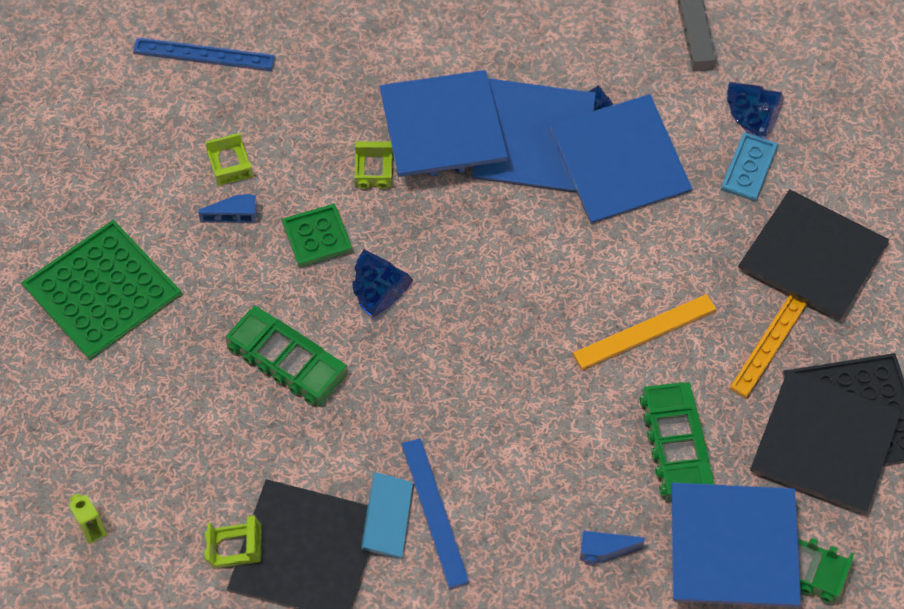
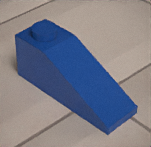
(231, 210)
(601, 547)

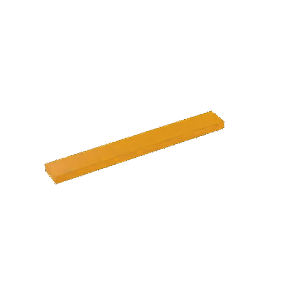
(644, 332)
(767, 346)

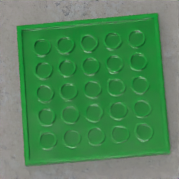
(101, 289)

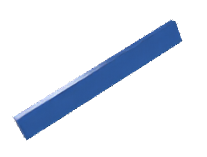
(204, 54)
(435, 514)

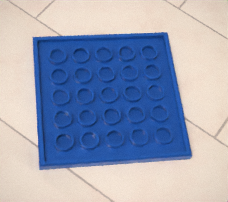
(524, 120)
(442, 123)
(620, 158)
(734, 545)

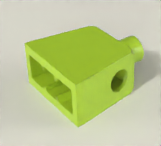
(83, 512)

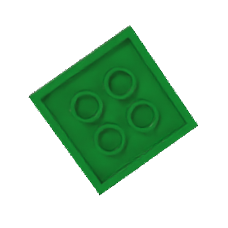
(316, 235)

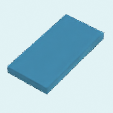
(749, 166)
(387, 515)

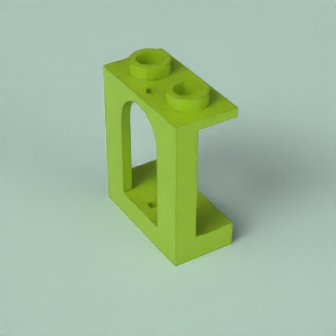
(373, 149)
(232, 173)
(214, 536)

